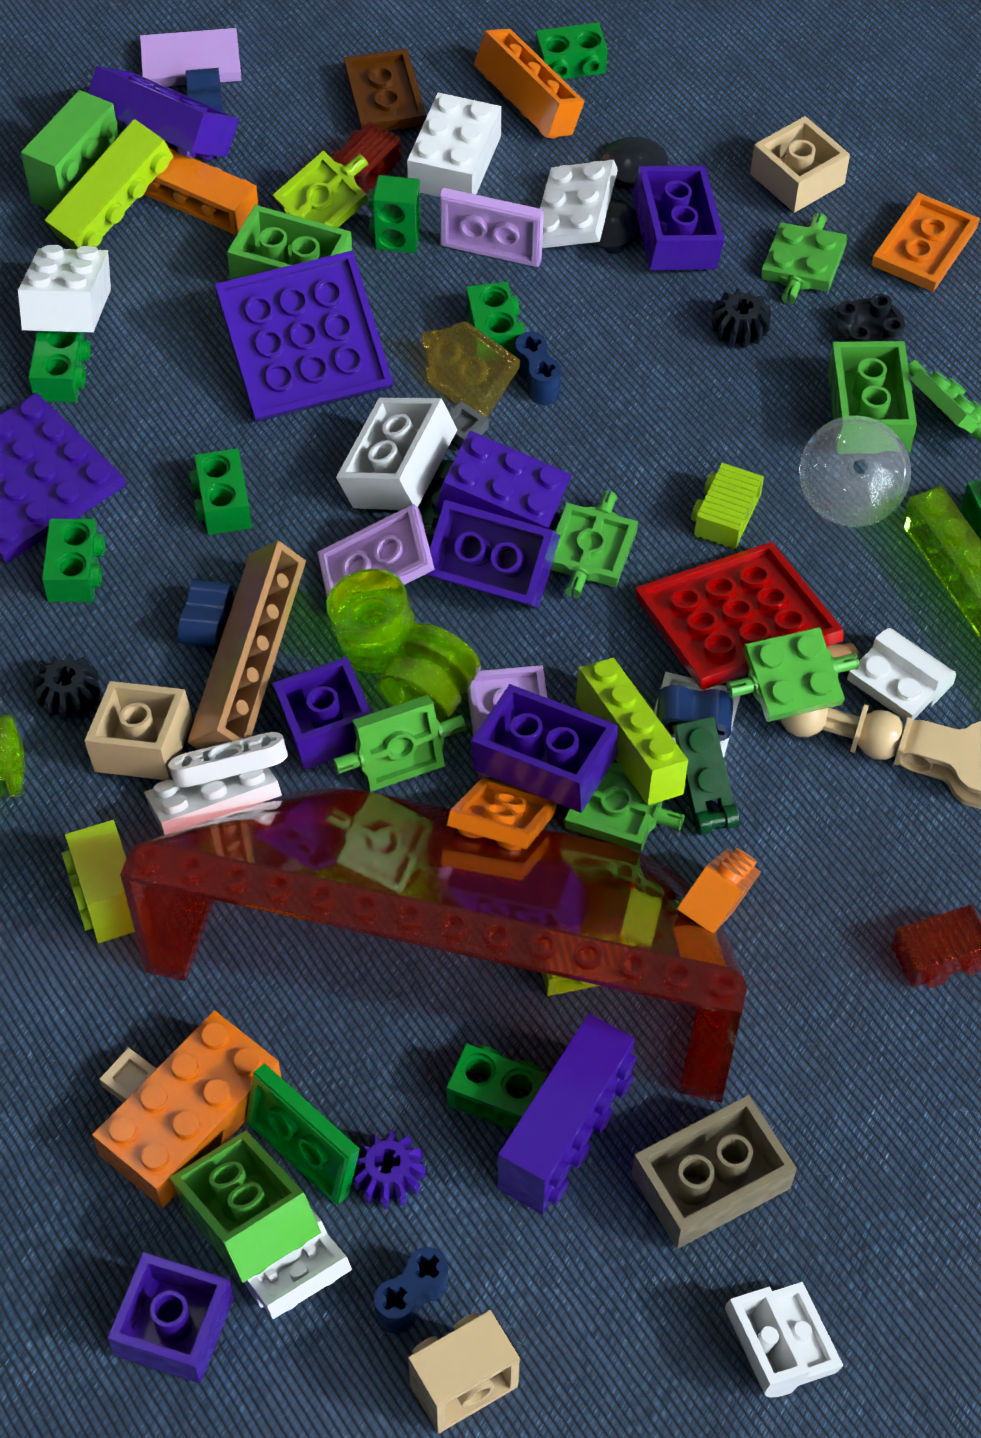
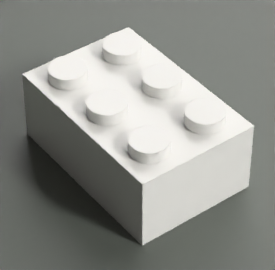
(455, 145)
(65, 289)
(397, 453)

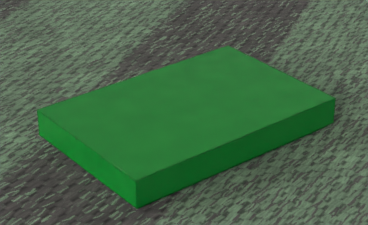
(301, 1134)

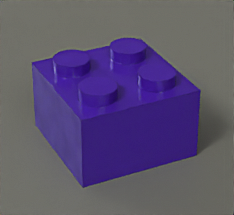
(321, 710)
(171, 1317)

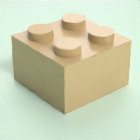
(799, 164)
(138, 730)
(463, 1370)

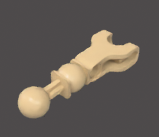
(918, 745)

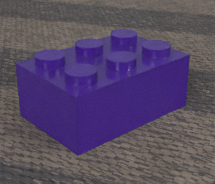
(677, 217)
(504, 482)
(492, 553)
(545, 747)

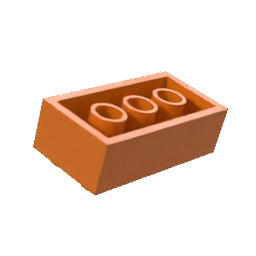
(183, 1107)

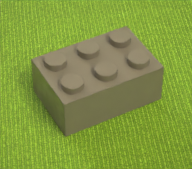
(713, 1171)

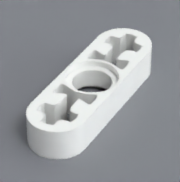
(228, 759)

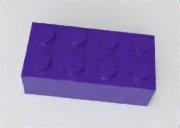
(168, 113)
(566, 1114)

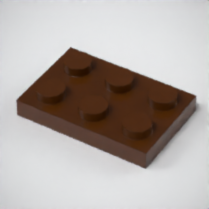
(385, 90)

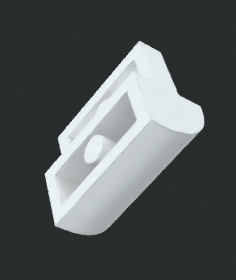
(901, 675)
(299, 1274)
(783, 1338)

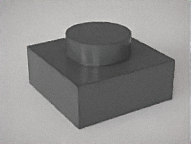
(467, 419)

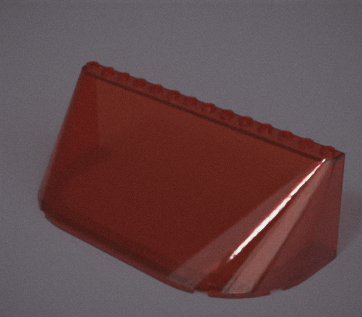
(408, 877)

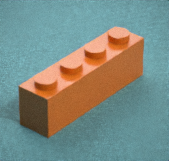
(528, 83)
(204, 192)
(720, 889)

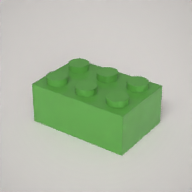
(68, 148)
(280, 240)
(873, 383)
(245, 1206)

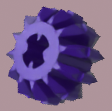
(403, 1175)

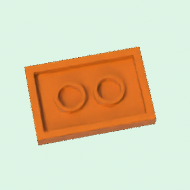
(925, 242)
(501, 814)

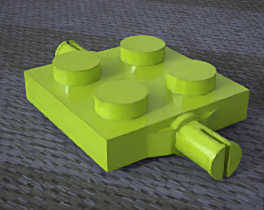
(324, 191)

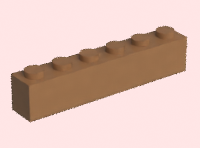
(248, 647)

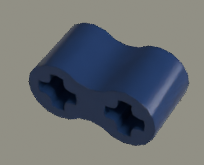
(205, 86)
(538, 368)
(205, 613)
(683, 705)
(411, 1290)

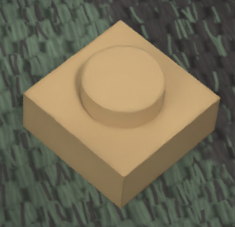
(126, 1075)

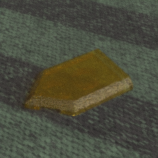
(468, 366)

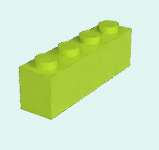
(110, 187)
(644, 745)

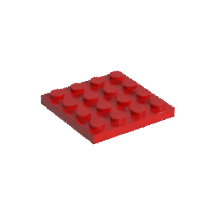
(730, 603)

